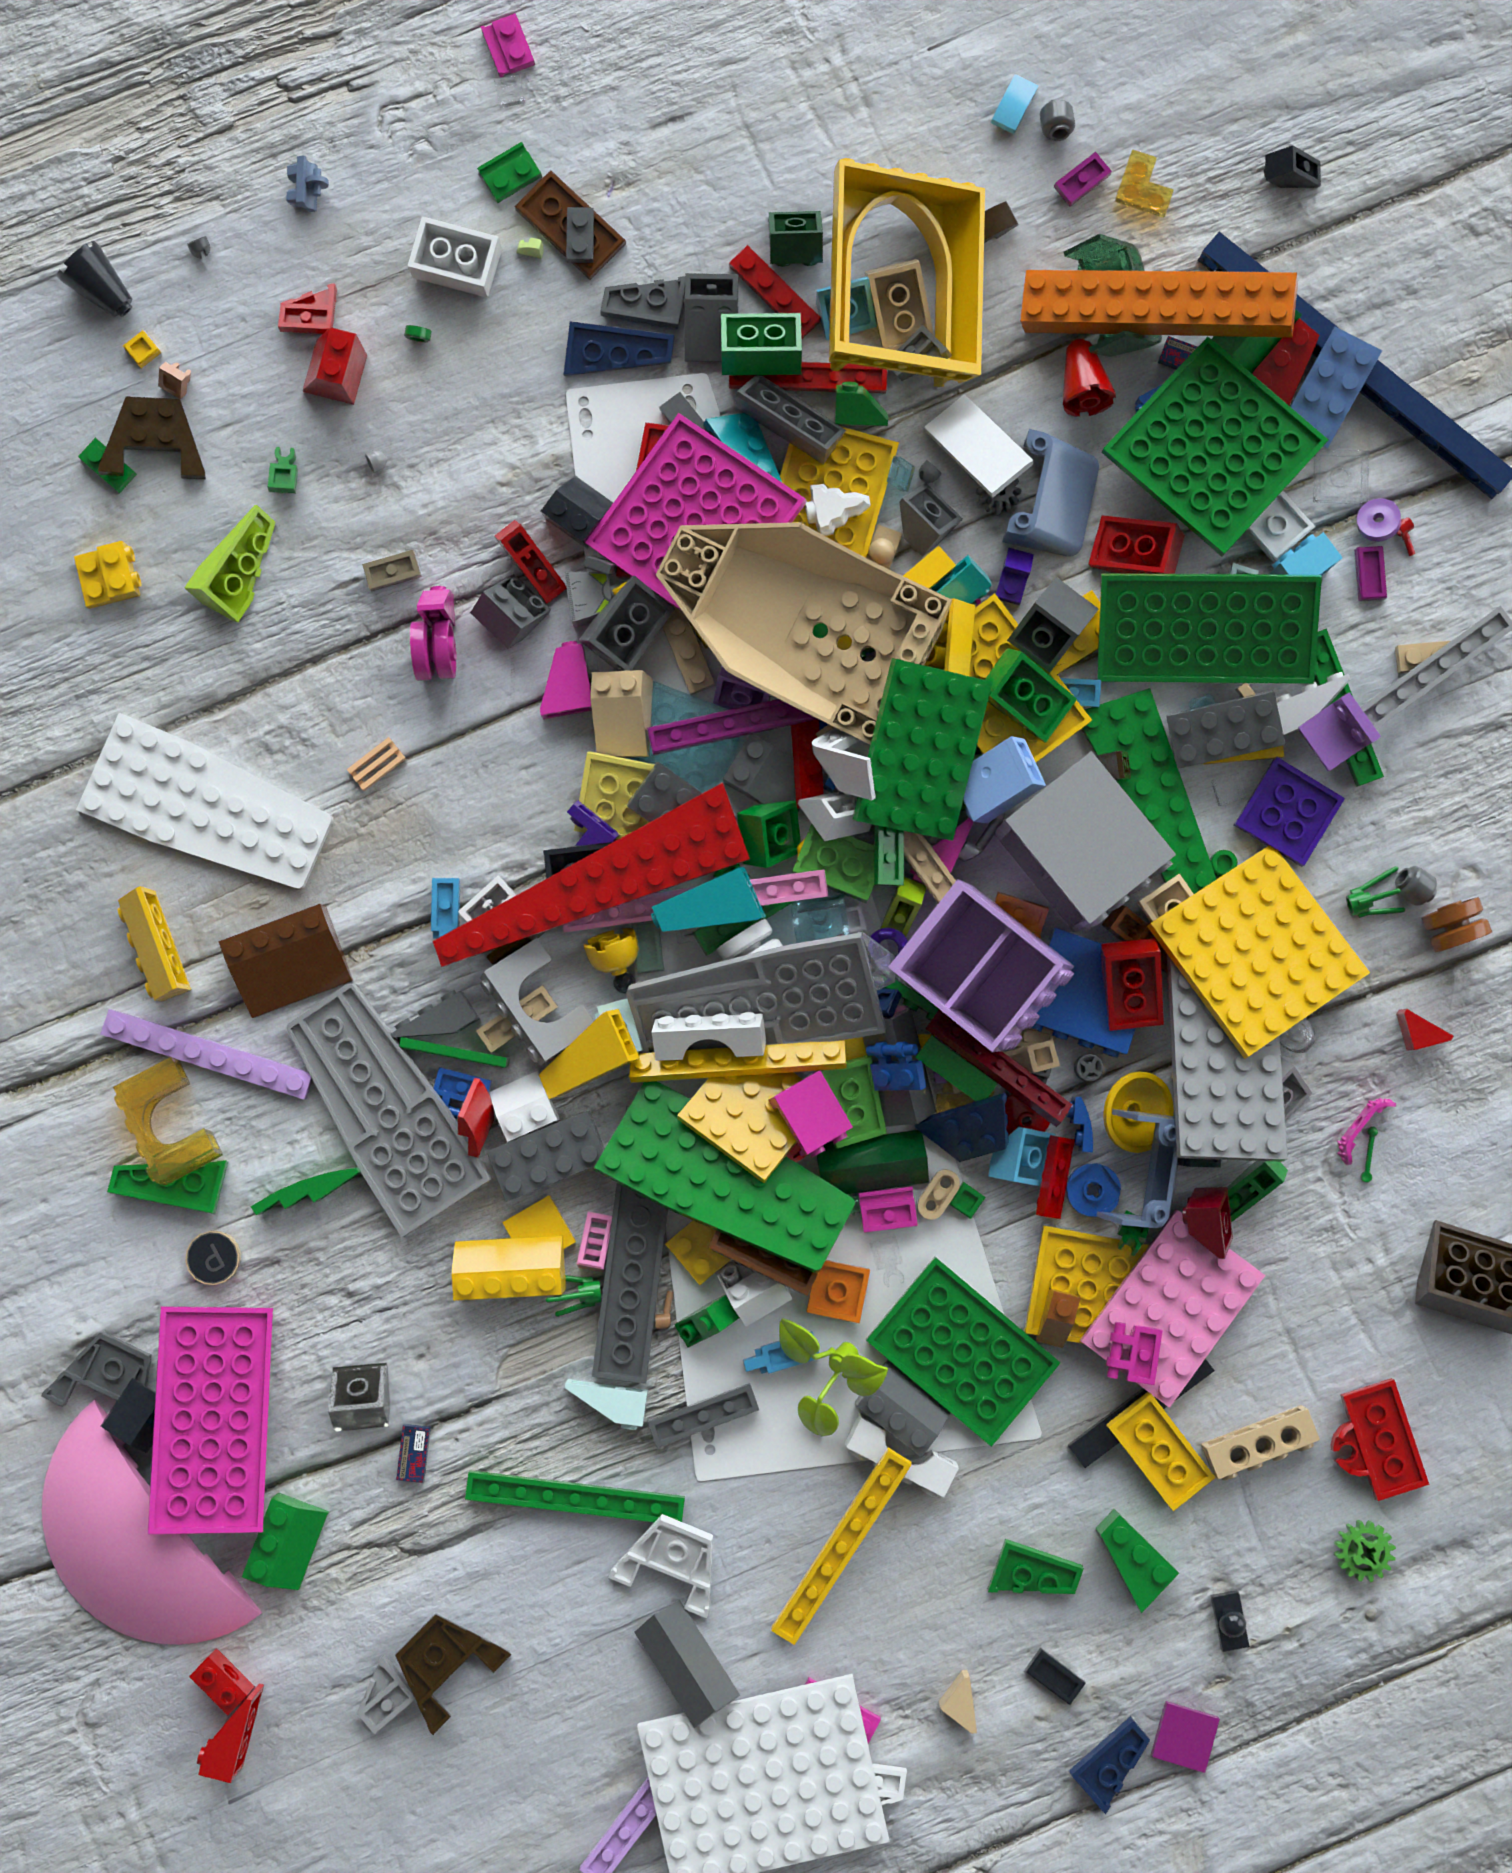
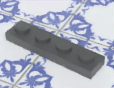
(703, 1415)

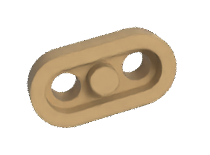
(938, 1194)

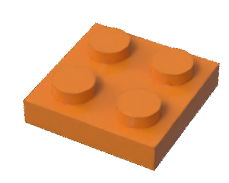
(839, 1291)

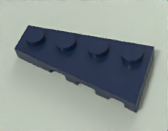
(609, 348)

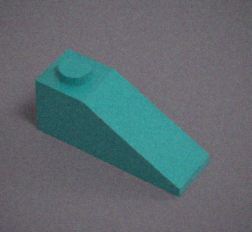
(964, 582)

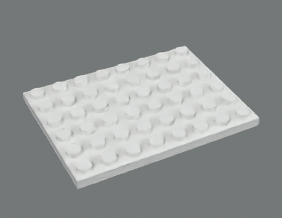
(765, 1781)

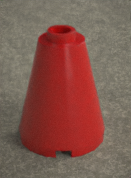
(1085, 381)

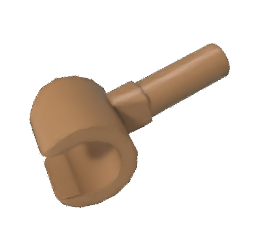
(663, 1321)

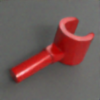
(1406, 526)

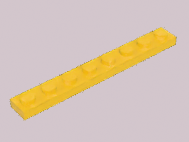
(724, 1063)
(841, 1546)

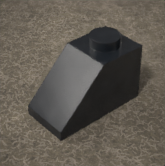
(1292, 169)

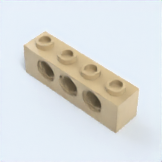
(1219, 1449)

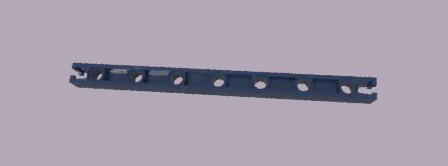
(1387, 389)

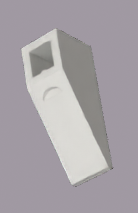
(1312, 700)

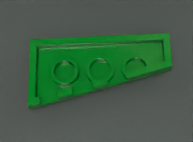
(193, 1191)

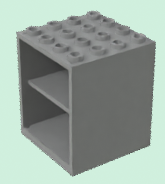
(1085, 844)

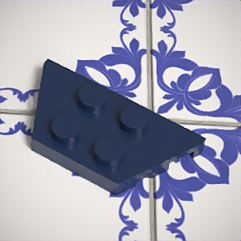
(970, 1128)

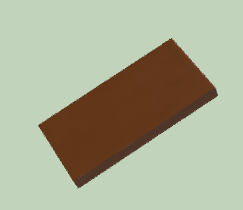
(547, 212)

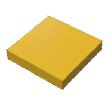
(539, 1220)

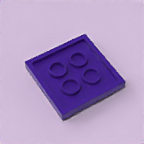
(1289, 811)

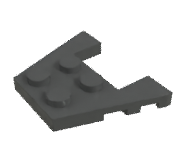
(103, 1366)

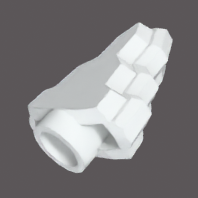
(832, 507)

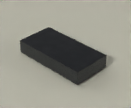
(1055, 1676)

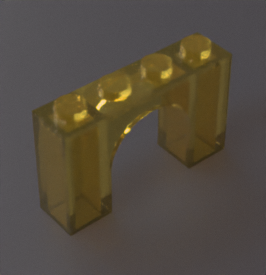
(138, 1099)

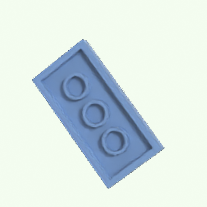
(1335, 382)

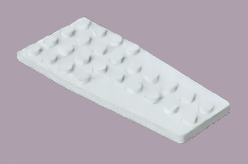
(202, 805)

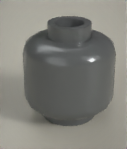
(1057, 120)
(1416, 885)

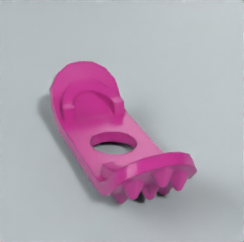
(1346, 1142)

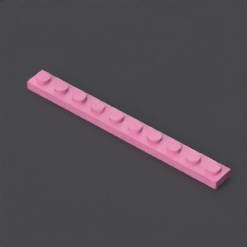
(768, 890)

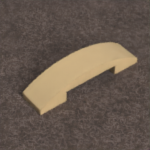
(1033, 1057)

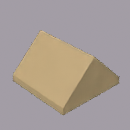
(1165, 898)

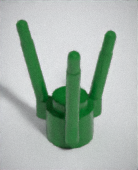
(1360, 902)
(588, 1292)

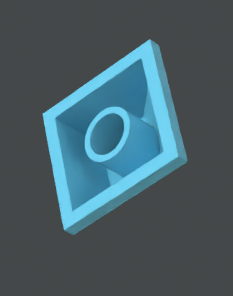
(1023, 1157)

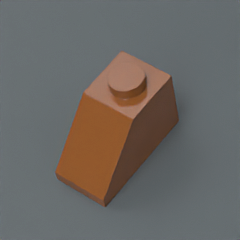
(1057, 1317)

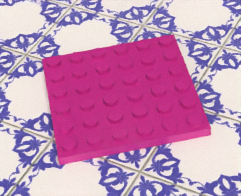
(681, 483)

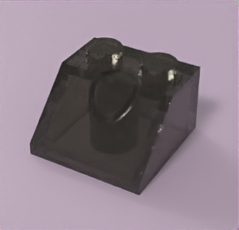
(359, 1397)

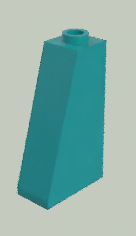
(716, 902)

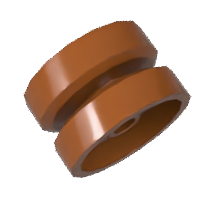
(1456, 924)

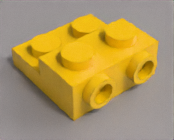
(108, 574)
(692, 1251)

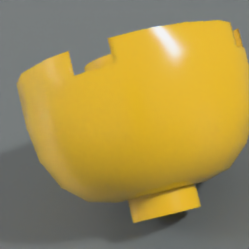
(612, 951)

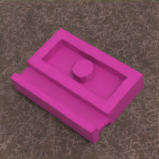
(508, 45)
(888, 1209)

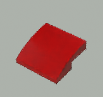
(476, 1117)

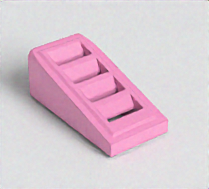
(588, 1264)

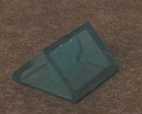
(820, 918)

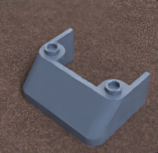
(1160, 1177)

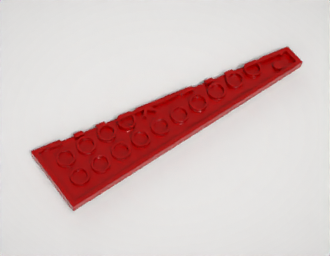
(657, 856)

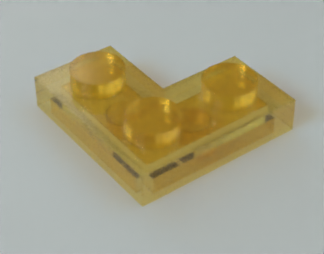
(1137, 190)

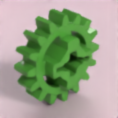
(1374, 1545)

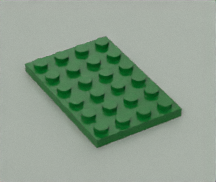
(923, 749)
(963, 1351)

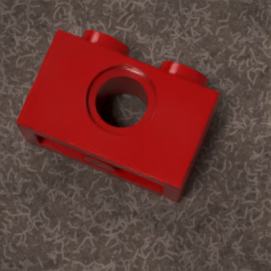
(222, 1681)

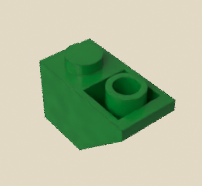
(706, 1321)

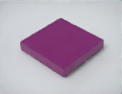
(1185, 1736)

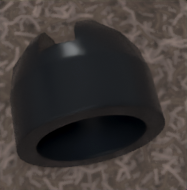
(619, 978)

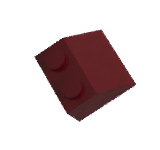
(1210, 1219)

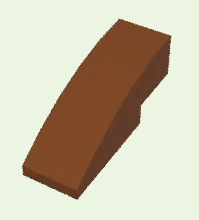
(1129, 927)

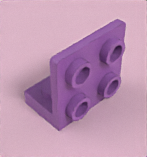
(1338, 731)

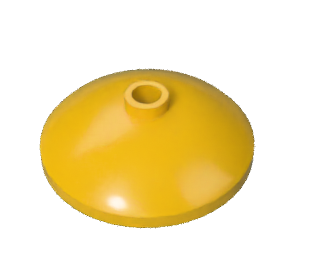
(1140, 1093)

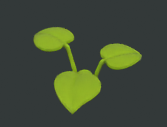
(862, 1374)

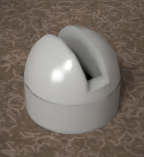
(376, 460)

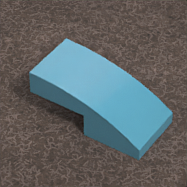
(1014, 104)

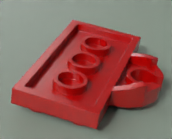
(1379, 1441)

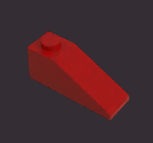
(530, 561)

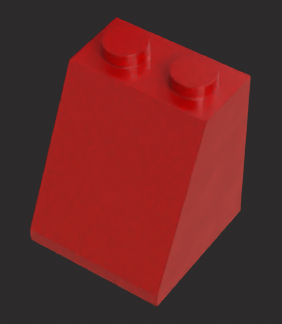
(336, 366)

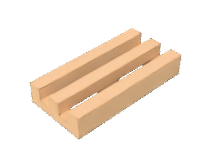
(369, 756)

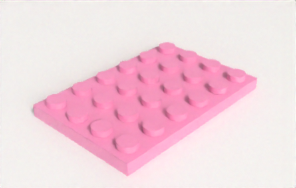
(1184, 1294)

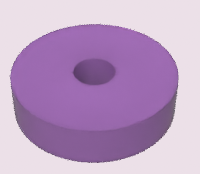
(1382, 530)

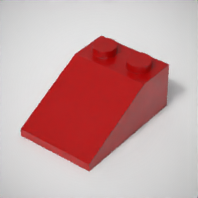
(1136, 546)
(1132, 983)
(227, 1750)

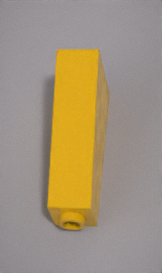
(591, 1055)

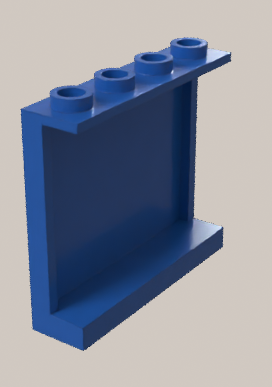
(1081, 1004)

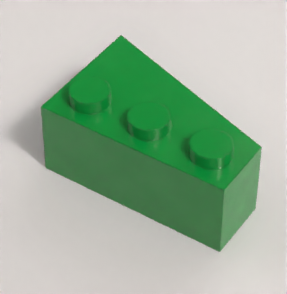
(1137, 1561)

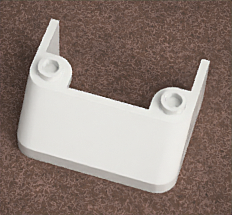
(846, 762)

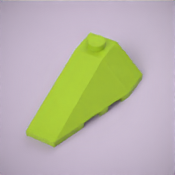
(230, 571)

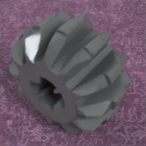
(998, 502)

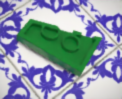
(1029, 1569)

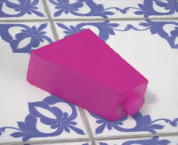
(568, 683)

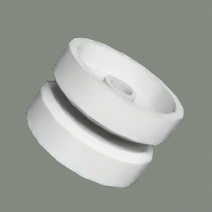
(748, 941)

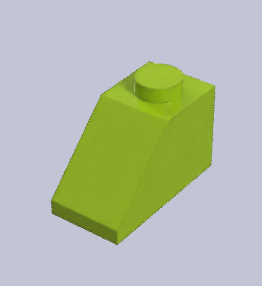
(904, 906)

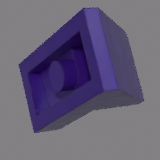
(1014, 576)
(597, 831)

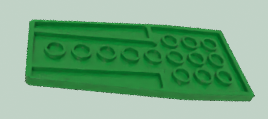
(673, 1166)

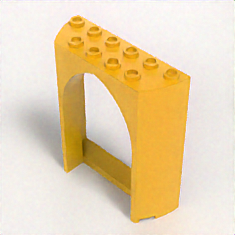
(953, 226)

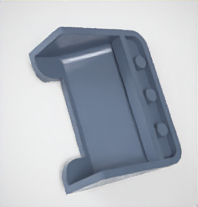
(1060, 501)

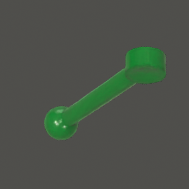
(1366, 1176)

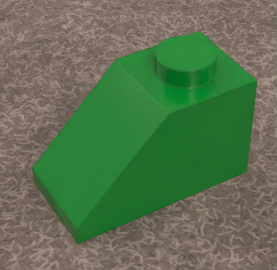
(857, 406)

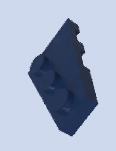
(1107, 1765)

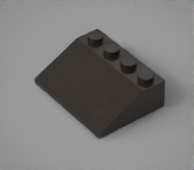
(1467, 1276)

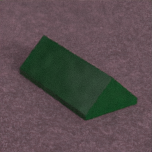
(876, 1163)

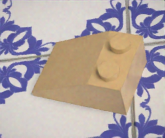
(899, 302)
(622, 712)

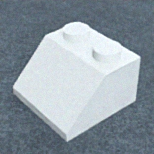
(523, 1106)

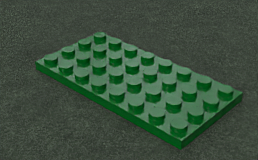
(1208, 628)

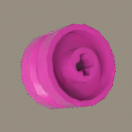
(433, 650)

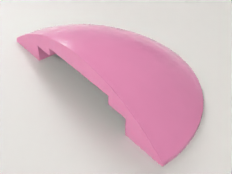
(102, 1550)

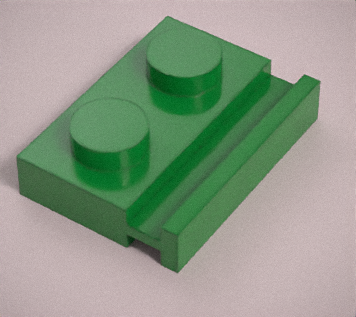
(509, 172)

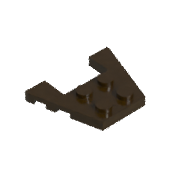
(152, 426)
(435, 1655)

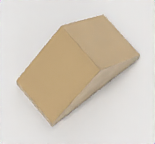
(958, 1702)

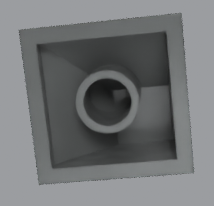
(926, 519)

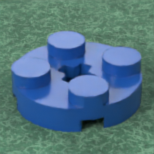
(1095, 1174)

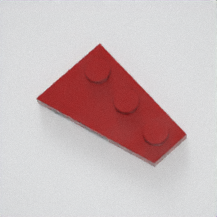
(1287, 362)

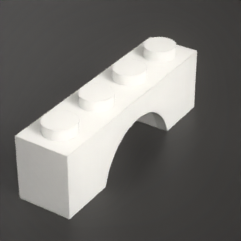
(740, 1032)
(931, 1471)

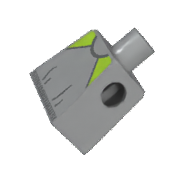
(587, 595)

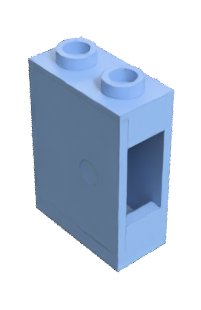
(1001, 780)

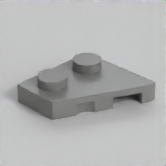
(385, 1696)

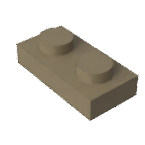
(392, 570)

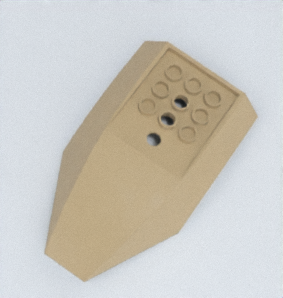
(764, 590)

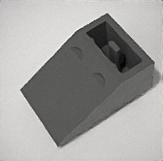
(705, 301)

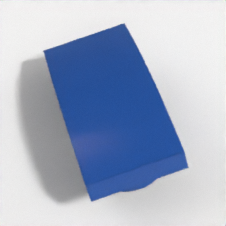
(1079, 1115)

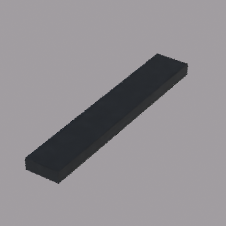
(1100, 1439)

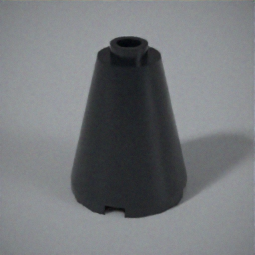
(96, 280)

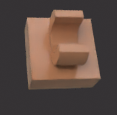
(173, 379)

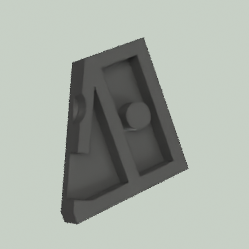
(922, 343)

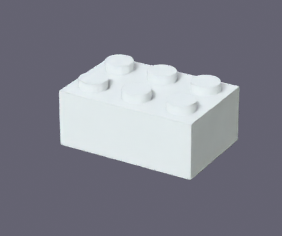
(454, 257)

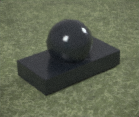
(1230, 1620)

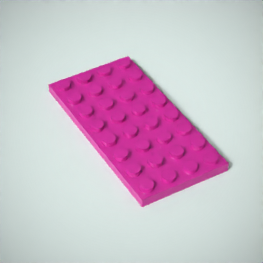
(210, 1420)

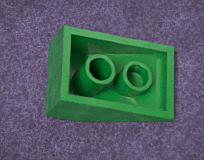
(1028, 694)

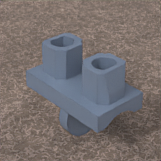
(308, 184)

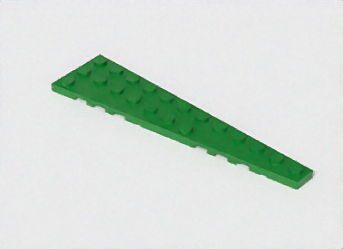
(1155, 782)

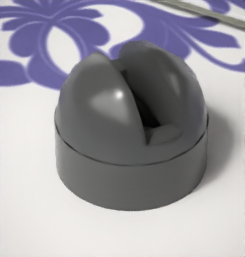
(198, 245)
(929, 472)

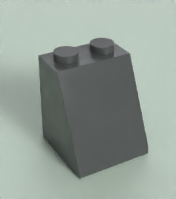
(1052, 624)

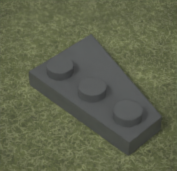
(649, 303)

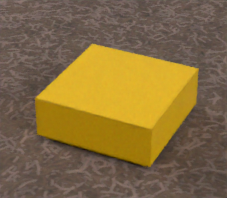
(142, 349)

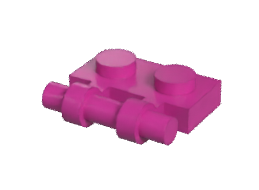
(1143, 1353)

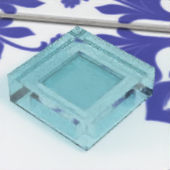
(900, 474)

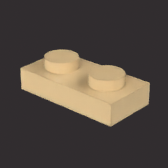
(1411, 655)

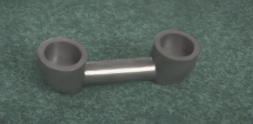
(972, 850)

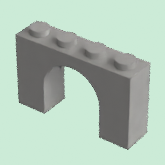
(504, 982)

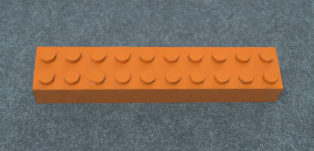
(1160, 302)

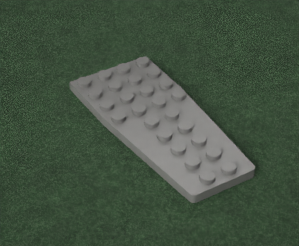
(802, 989)
(385, 1110)

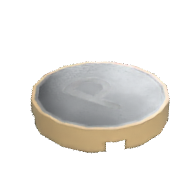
(213, 1257)

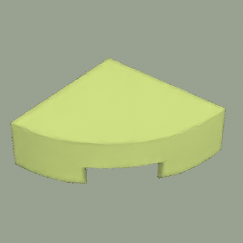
(532, 248)

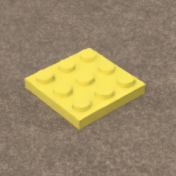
(609, 786)

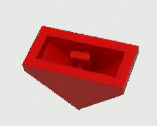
(1419, 1032)

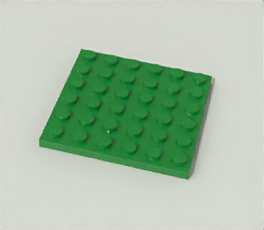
(1214, 446)

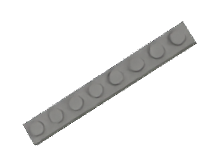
(1437, 667)

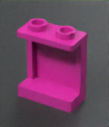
(812, 1114)

